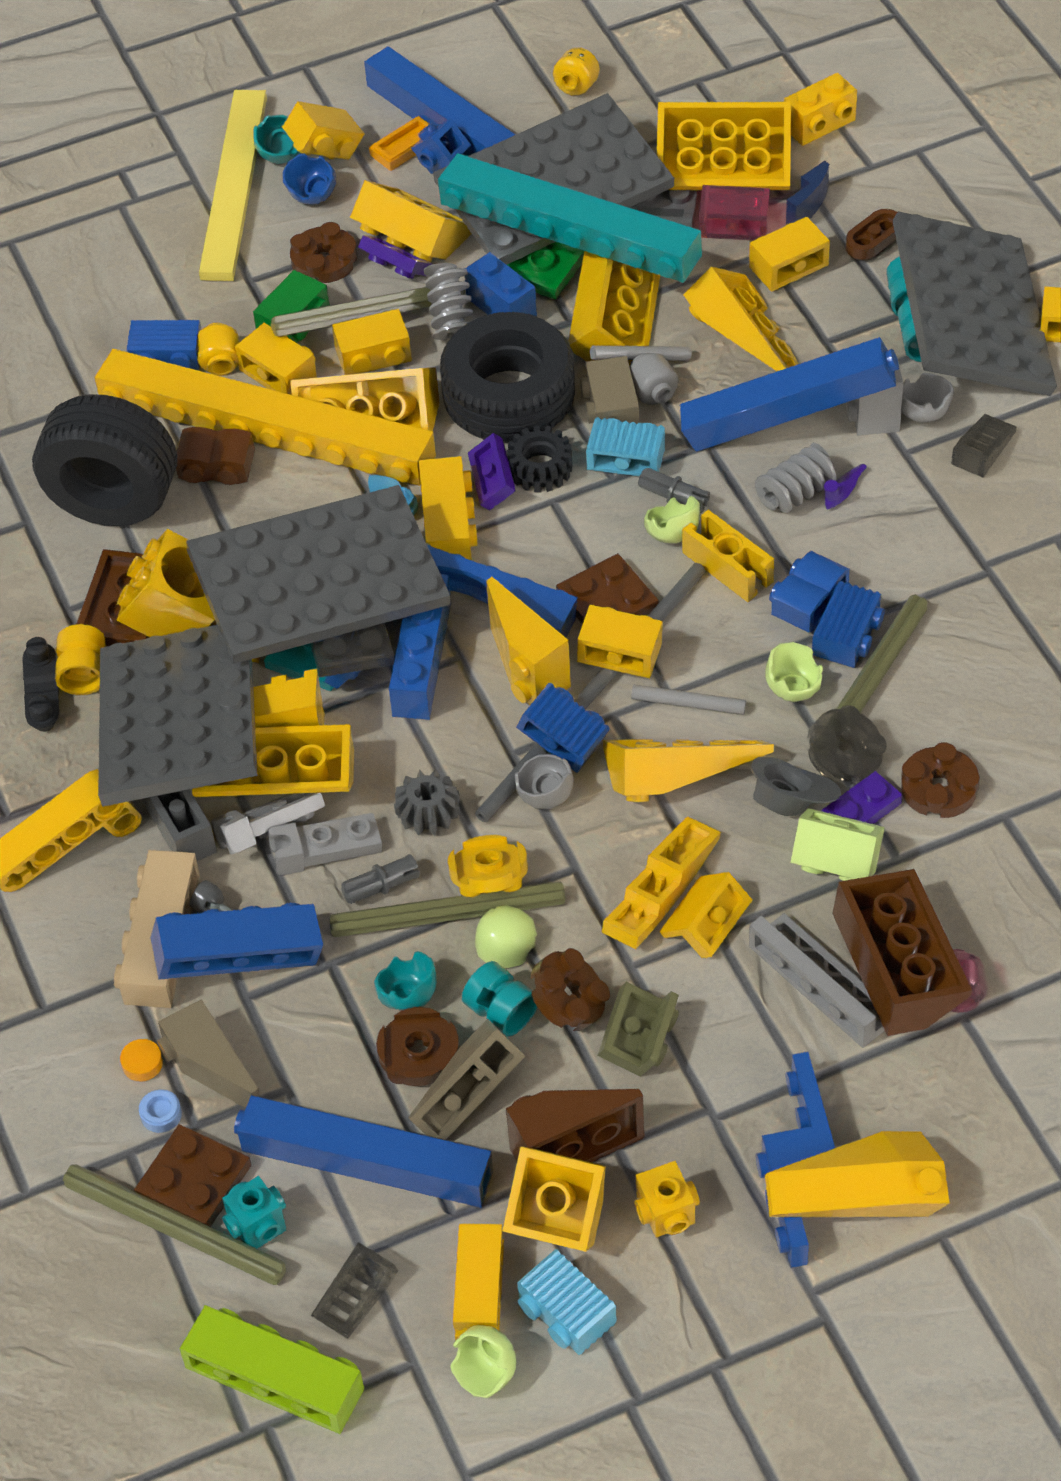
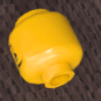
(578, 69)
(217, 349)

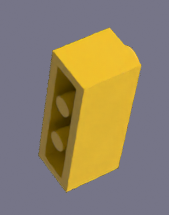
(446, 505)

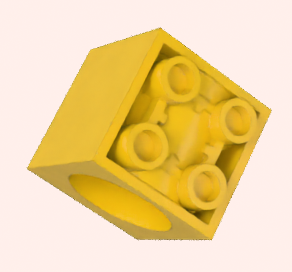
(164, 590)

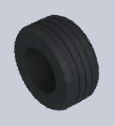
(507, 344)
(105, 460)

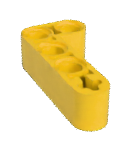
(59, 829)

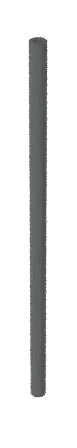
(590, 692)

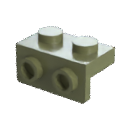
(638, 1029)

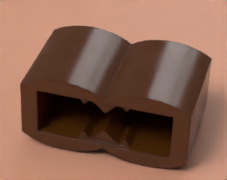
(215, 455)

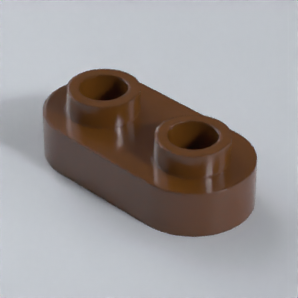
(871, 235)

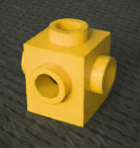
(665, 1199)

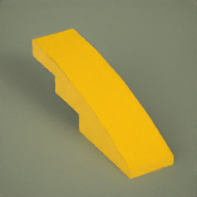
(661, 883)

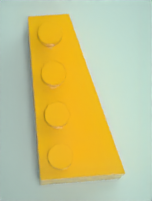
(289, 702)

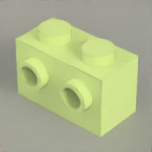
(836, 845)

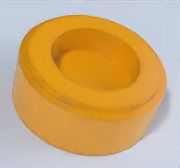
(141, 1060)

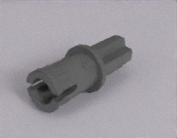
(672, 487)
(380, 879)

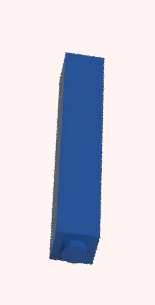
(424, 96)
(789, 394)
(365, 1151)

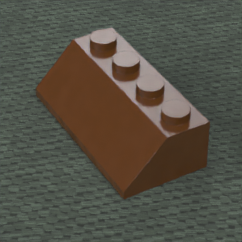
(900, 950)

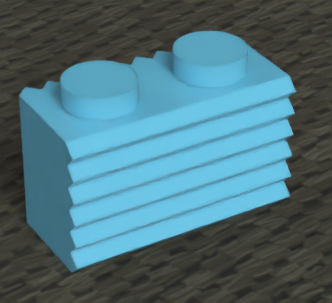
(625, 446)
(566, 1303)

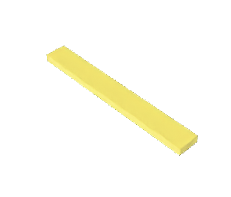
(232, 187)

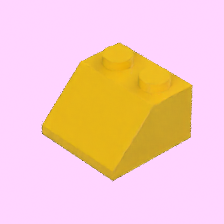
(555, 1199)

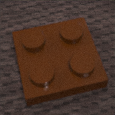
(610, 585)
(193, 1175)

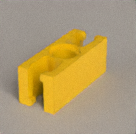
(728, 555)
(478, 1277)

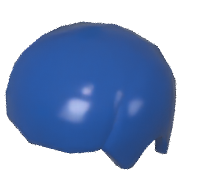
(309, 179)

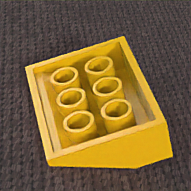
(725, 144)

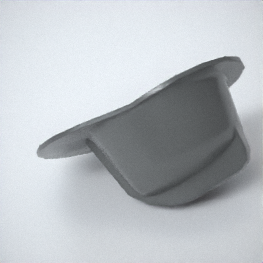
(789, 788)

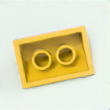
(408, 221)

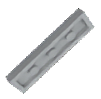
(811, 981)

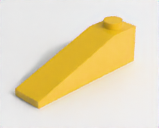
(737, 310)
(396, 395)
(651, 768)
(865, 1178)

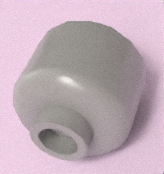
(653, 378)

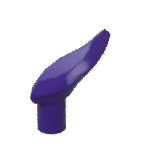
(840, 489)

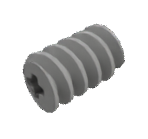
(447, 299)
(795, 479)

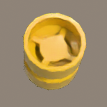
(79, 659)

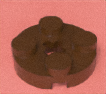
(327, 238)
(945, 763)
(571, 971)
(409, 1026)

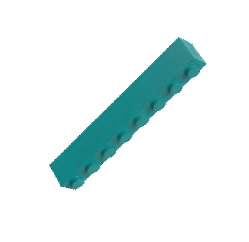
(570, 217)

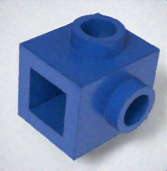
(439, 145)

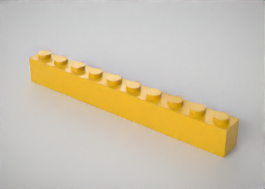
(270, 415)

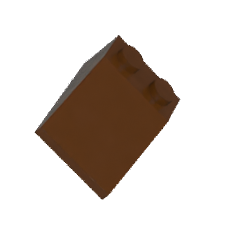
(576, 1122)

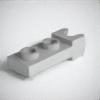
(239, 830)
(323, 842)

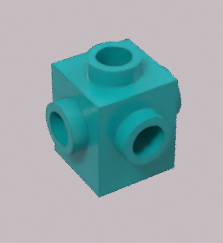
(254, 1212)

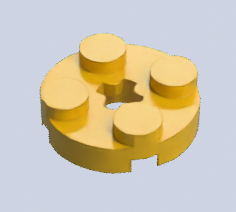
(488, 865)

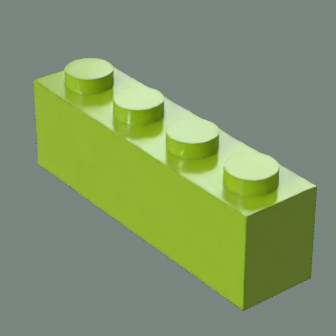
(273, 1368)

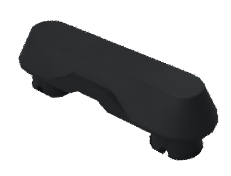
(40, 686)

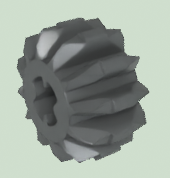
(427, 802)

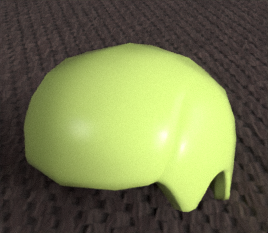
(667, 522)
(793, 672)
(505, 936)
(483, 1361)

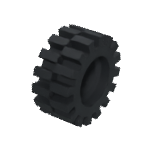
(544, 473)

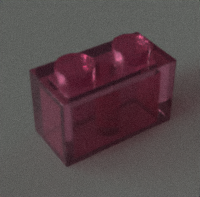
(734, 212)

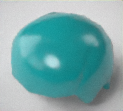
(272, 141)
(407, 982)

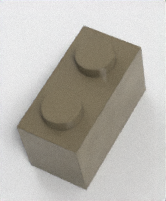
(610, 390)

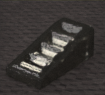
(980, 462)
(351, 1269)

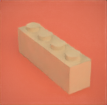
(165, 888)

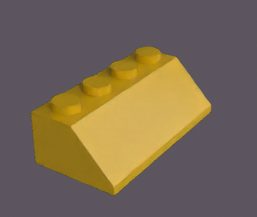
(612, 306)
(295, 762)

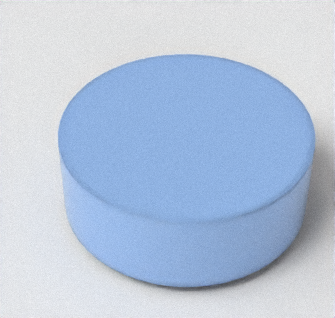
(160, 1111)

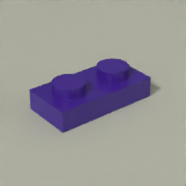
(384, 252)
(491, 471)
(867, 800)

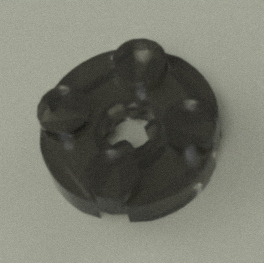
(862, 735)

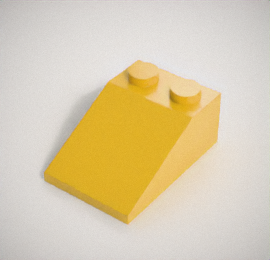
(527, 645)

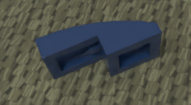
(811, 196)

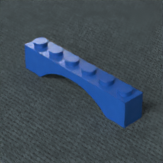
(470, 578)

